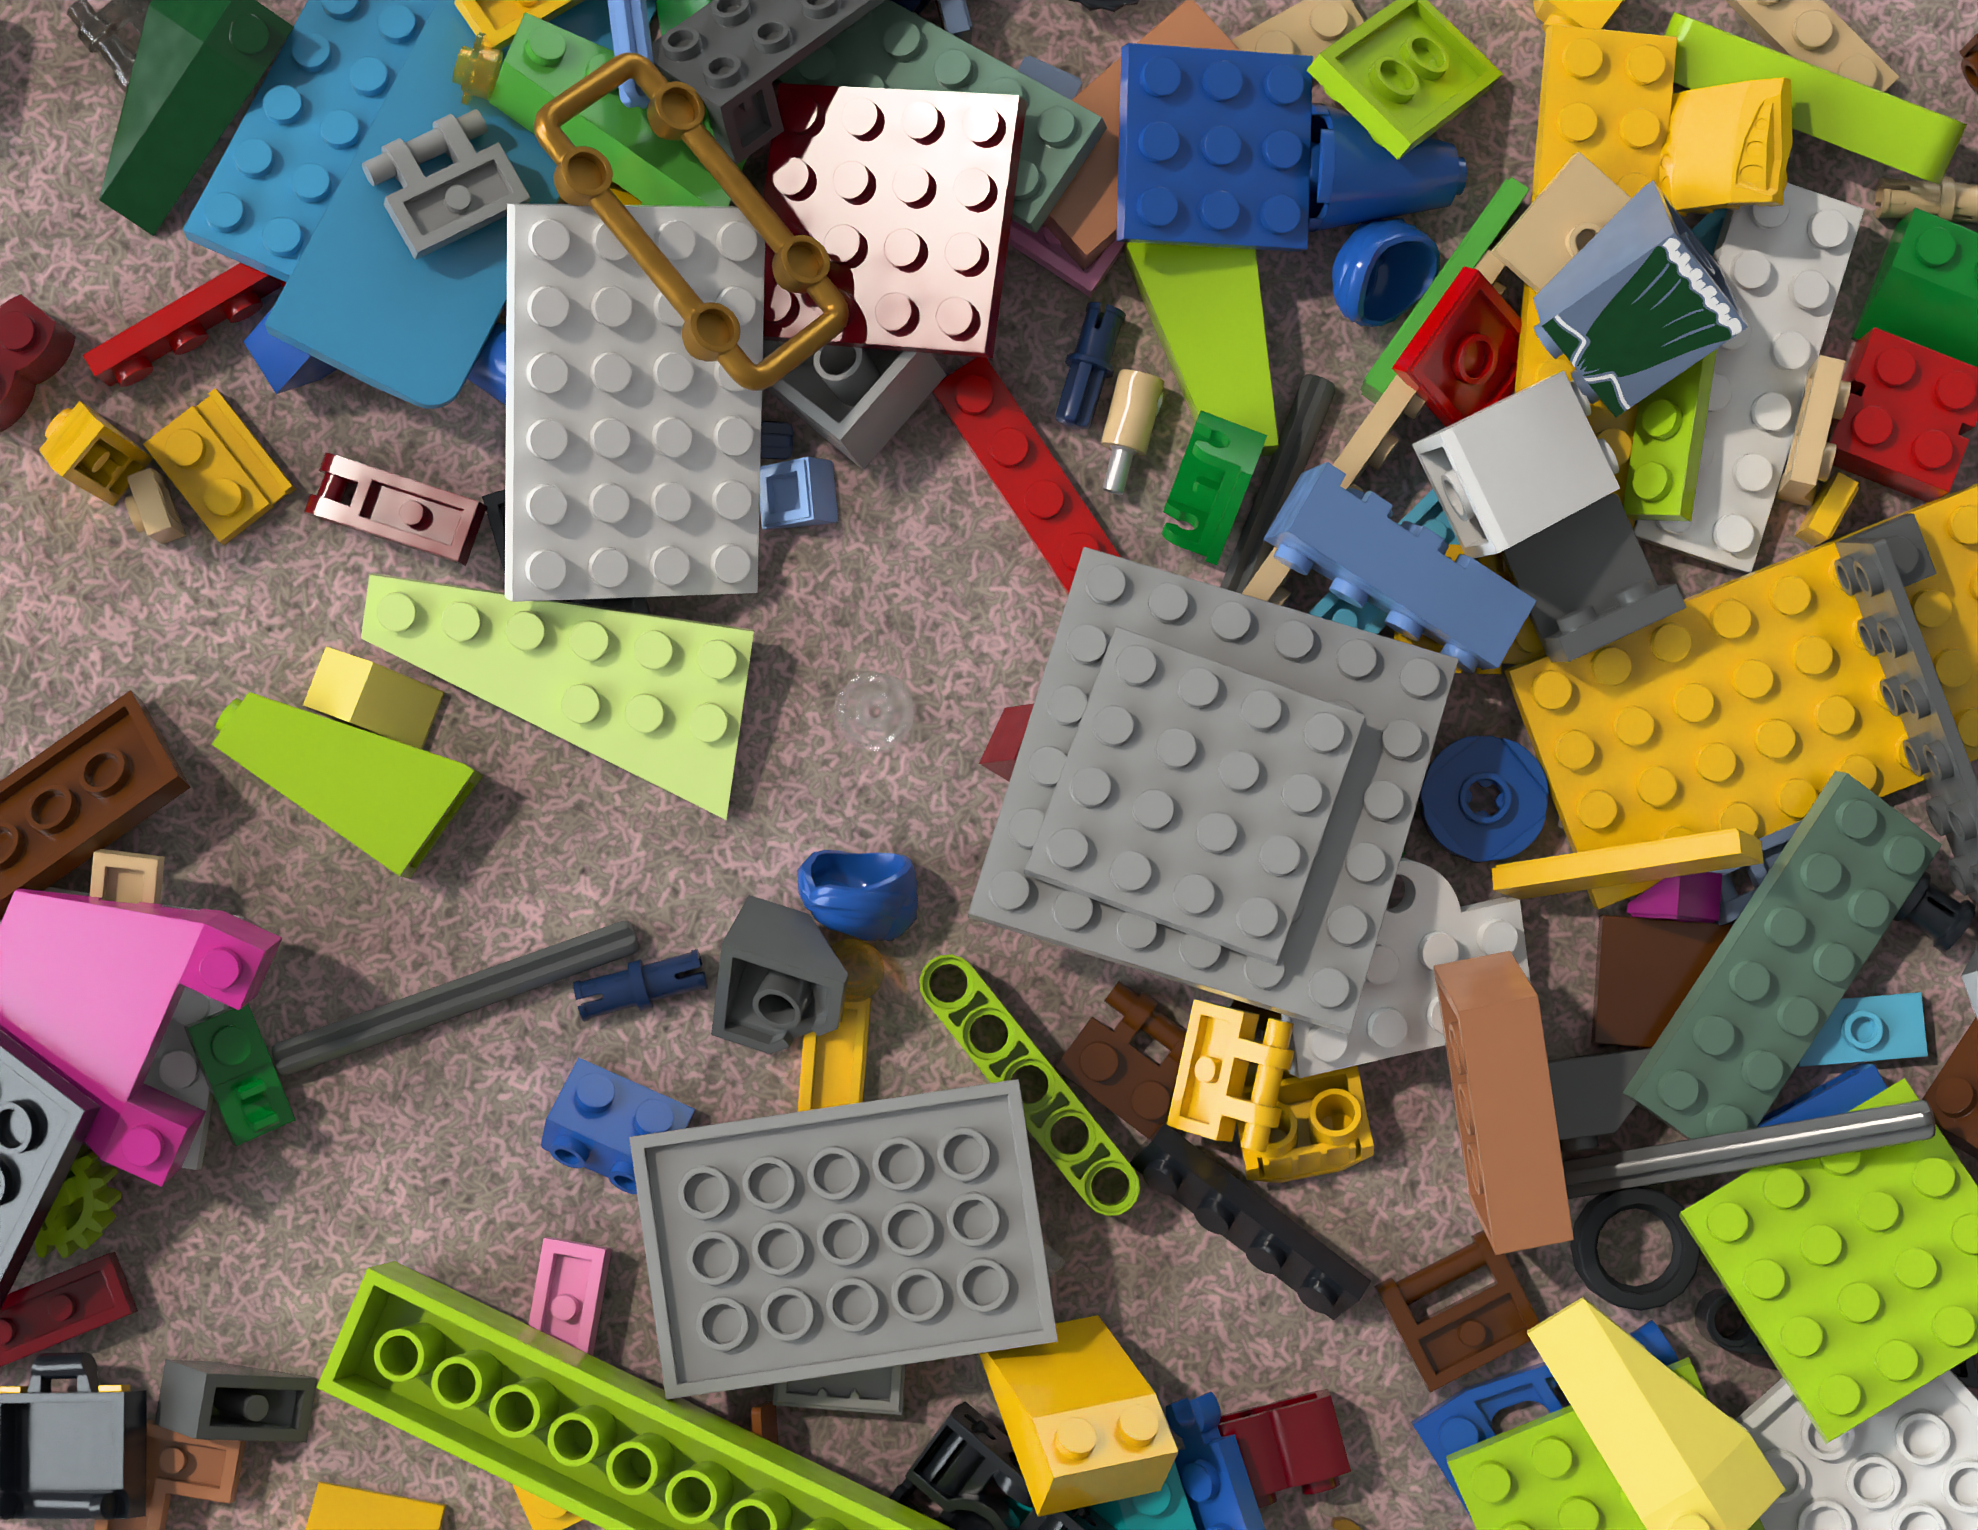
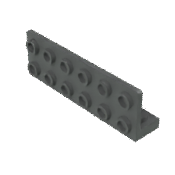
(737, 50)
(1876, 569)

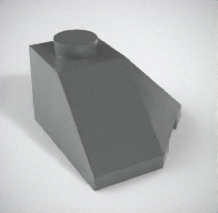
(776, 979)

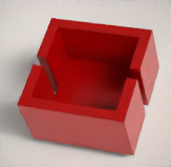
(1907, 416)

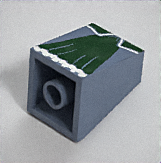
(1637, 304)

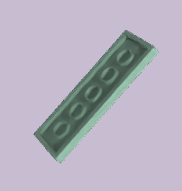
(909, 53)
(1784, 963)

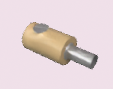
(1130, 424)

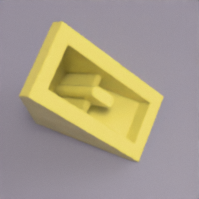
(373, 698)

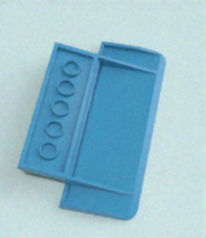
(304, 212)

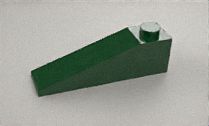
(182, 93)

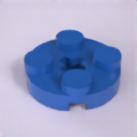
(1520, 802)

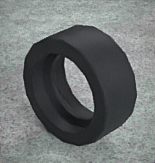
(1641, 1297)

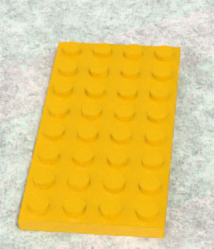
(1746, 700)

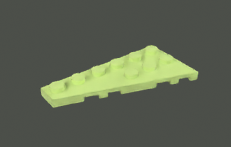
(613, 681)

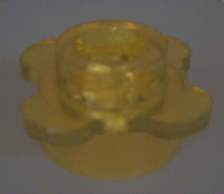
(477, 69)

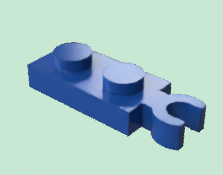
(1212, 1468)

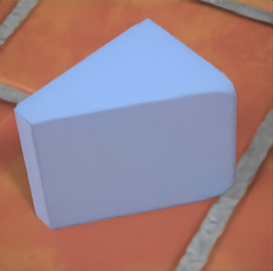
(797, 493)

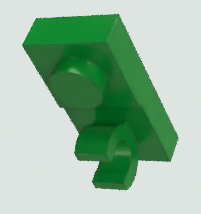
(239, 1074)

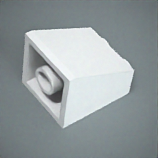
(1518, 466)

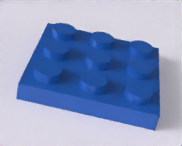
(1214, 148)

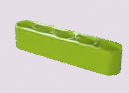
(1822, 101)
(1058, 1101)

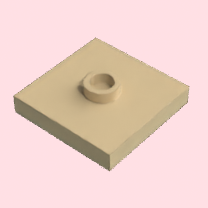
(1560, 222)

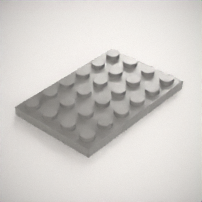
(843, 1239)

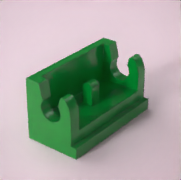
(1211, 484)

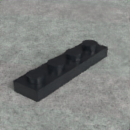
(1249, 1222)

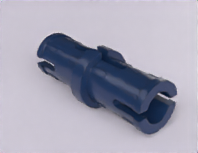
(640, 985)

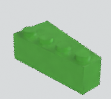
(652, 169)

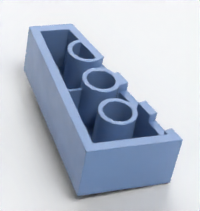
(1397, 569)

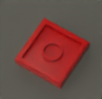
(1463, 350)

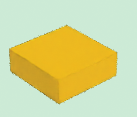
(1827, 509)

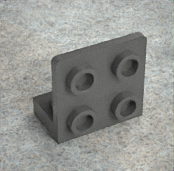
(1588, 581)

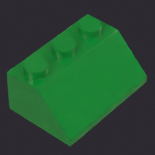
(1927, 287)

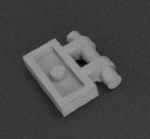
(453, 200)

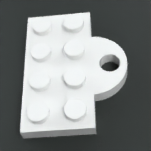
(1400, 994)

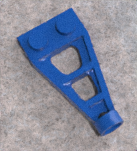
(1469, 1413)

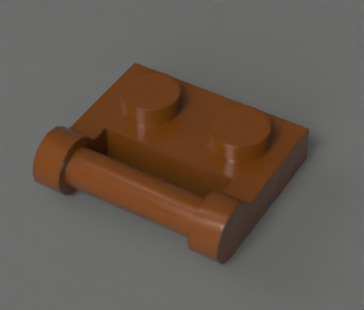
(1468, 1330)

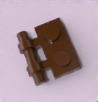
(1117, 1072)

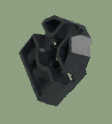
(959, 1467)

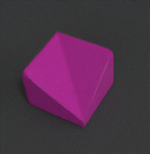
(1681, 899)

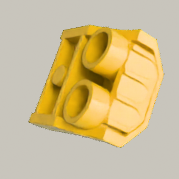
(1728, 146)
(1313, 1141)

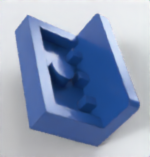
(597, 1117)

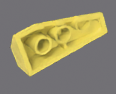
(1659, 1436)

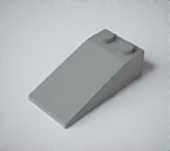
(857, 394)

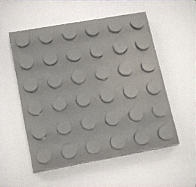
(1357, 860)

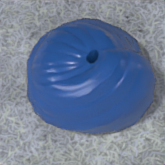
(1383, 271)
(860, 892)

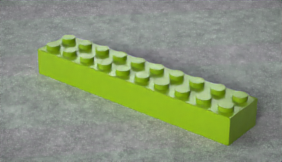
(575, 1423)

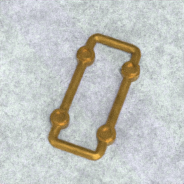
(676, 114)

